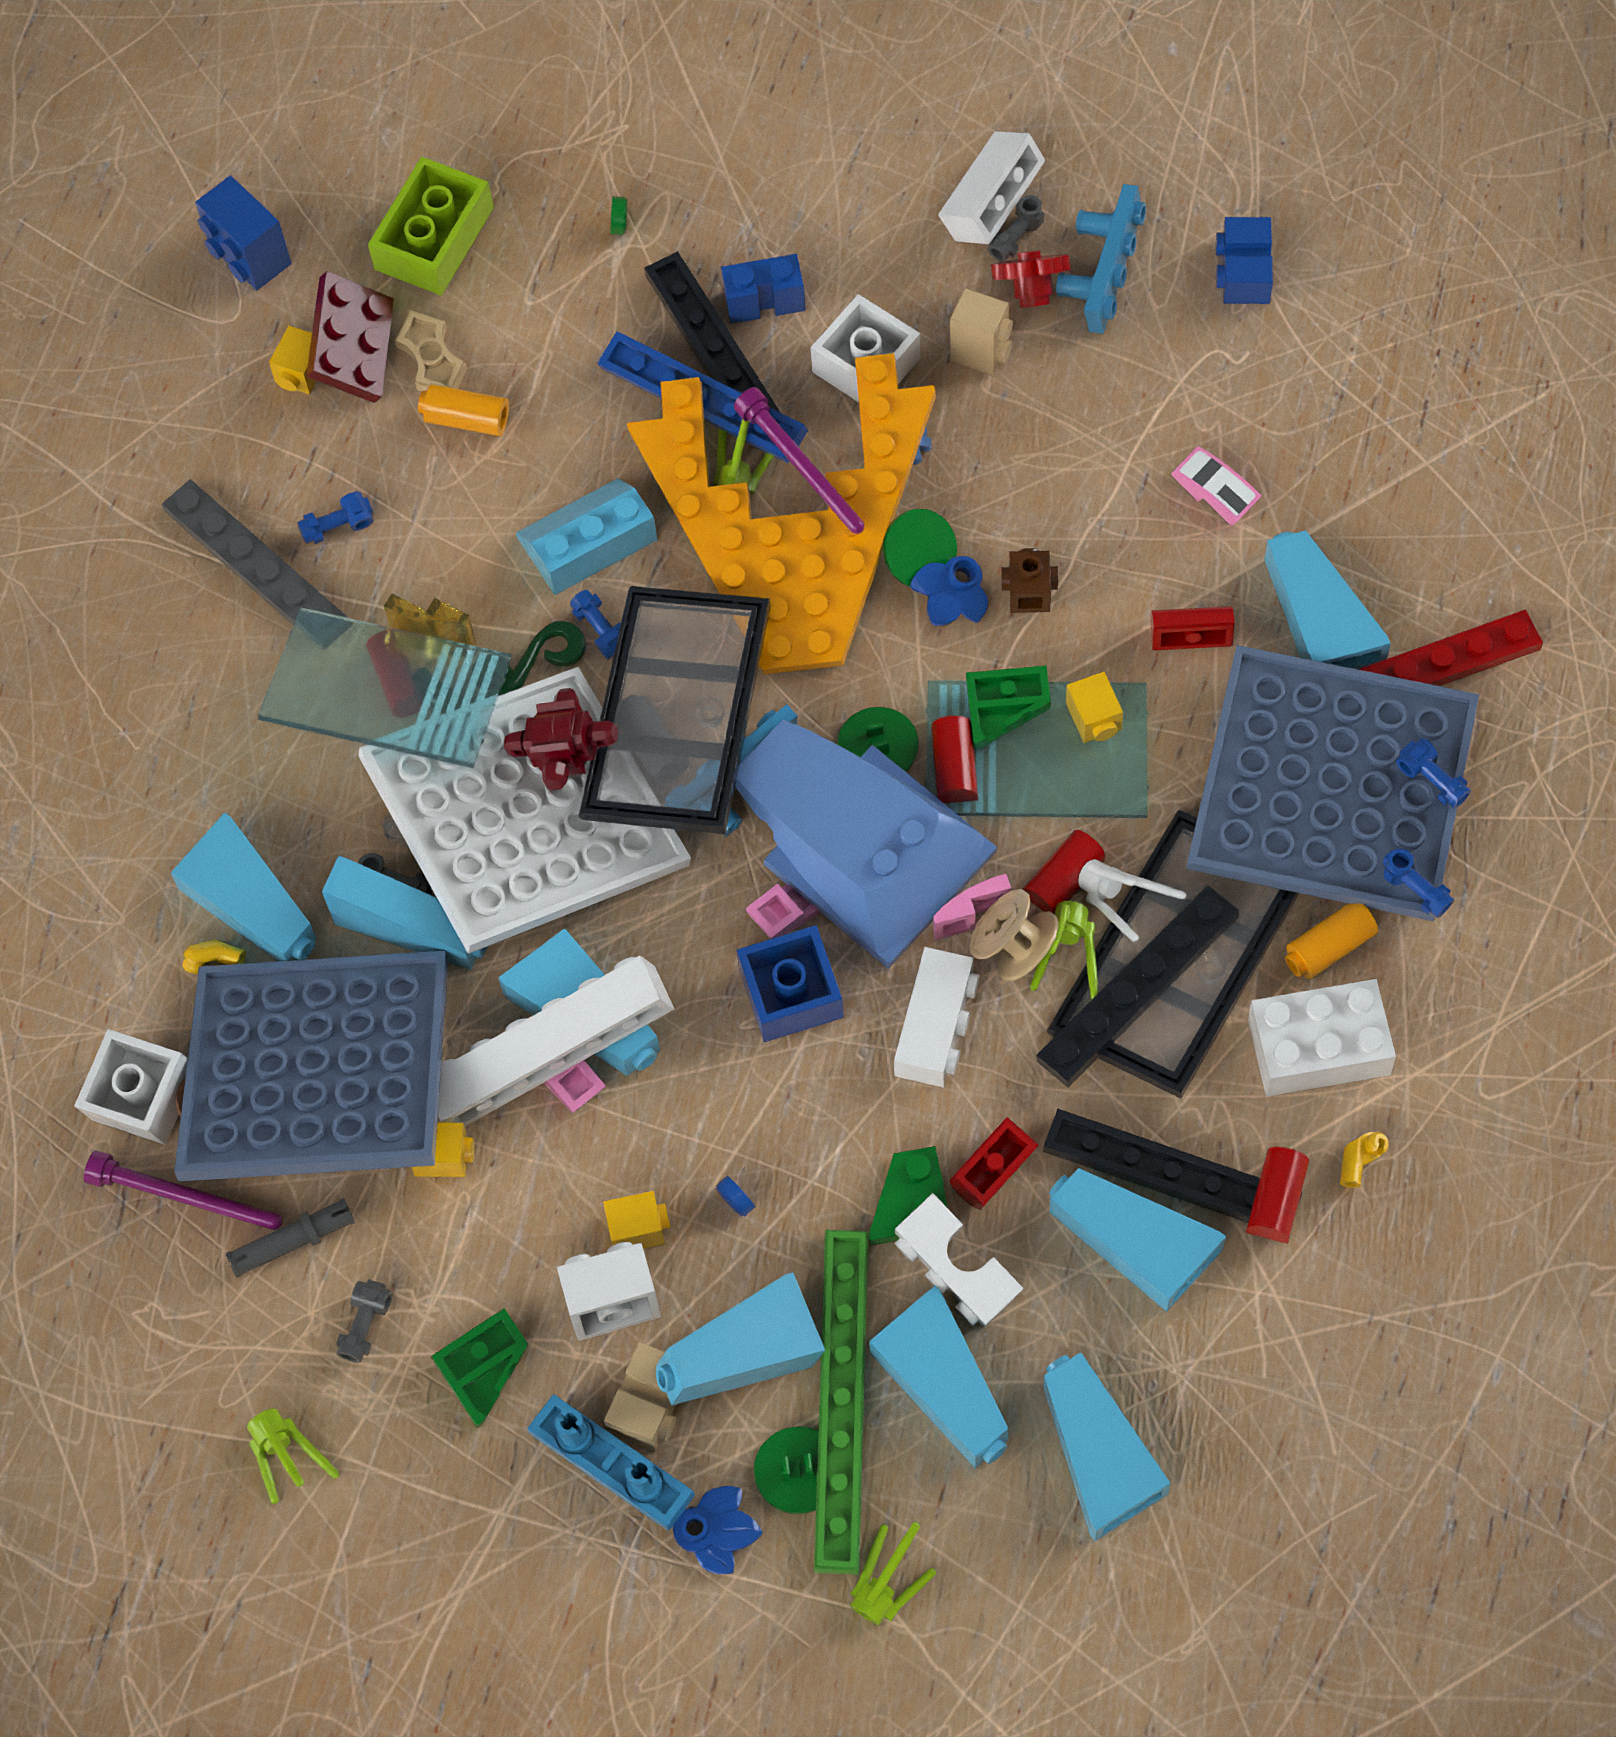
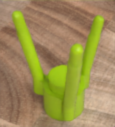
(737, 470)
(1072, 926)
(272, 1436)
(874, 1599)

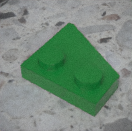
(1005, 700)
(908, 1184)
(482, 1363)

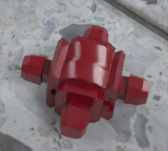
(560, 739)

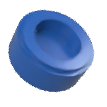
(735, 1196)

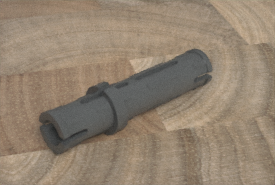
(291, 1237)

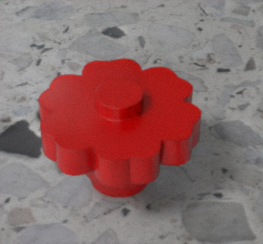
(1031, 275)

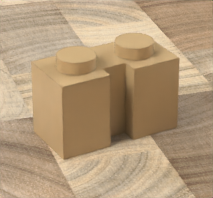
(980, 332)
(640, 1408)

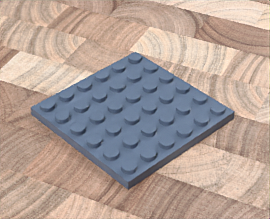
(1311, 784)
(314, 1066)

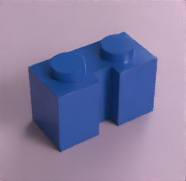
(1246, 260)
(763, 286)

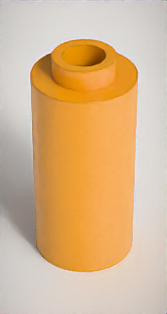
(464, 410)
(1330, 940)

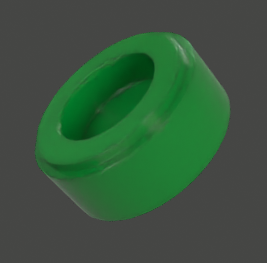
(618, 215)

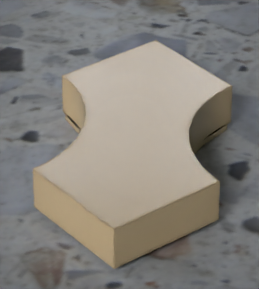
(424, 341)

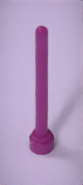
(754, 407)
(104, 1170)

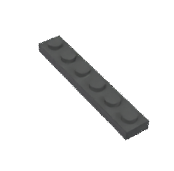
(244, 553)

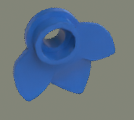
(948, 595)
(723, 1529)

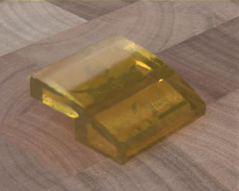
(437, 621)

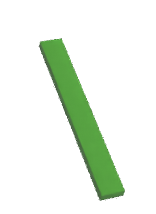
(841, 1403)

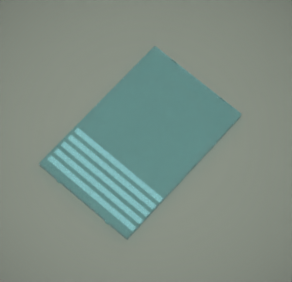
(385, 687)
(1046, 765)

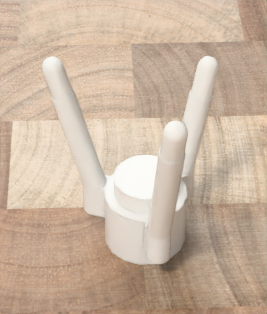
(1106, 882)

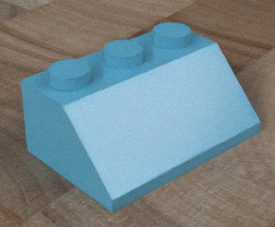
(589, 535)

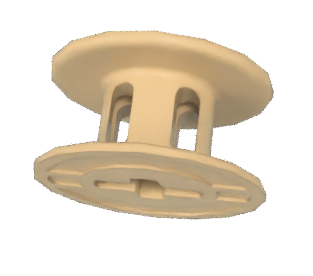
(1019, 939)

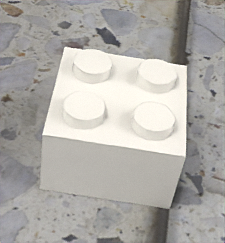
(863, 332)
(133, 1086)
(608, 1290)

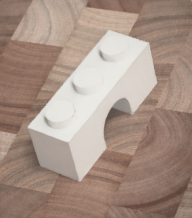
(980, 1292)

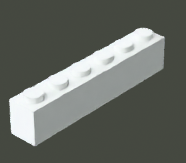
(551, 1040)

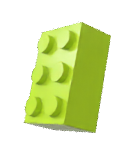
(431, 225)

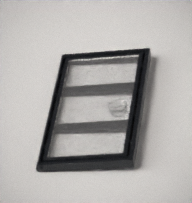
(680, 709)
(1183, 1023)

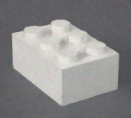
(1321, 1037)

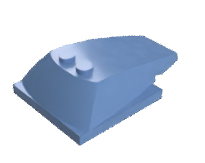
(859, 837)

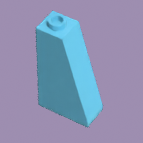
(1320, 606)
(241, 890)
(392, 912)
(557, 972)
(1137, 1236)
(743, 1346)
(938, 1372)
(1102, 1450)

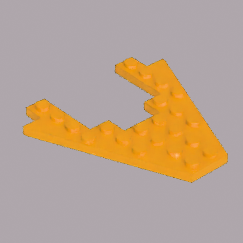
(800, 561)

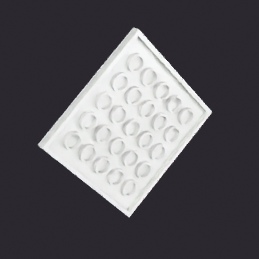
(504, 844)

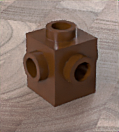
(1029, 580)

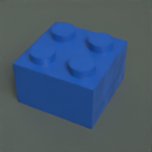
(242, 233)
(790, 983)

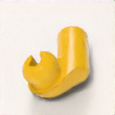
(211, 950)
(1360, 1153)

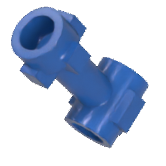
(354, 511)
(586, 606)
(1419, 758)
(1399, 871)

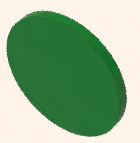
(915, 541)
(885, 730)
(788, 1470)

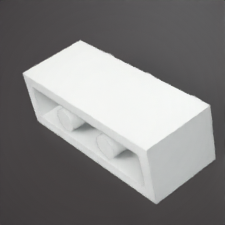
(991, 187)
(936, 1017)

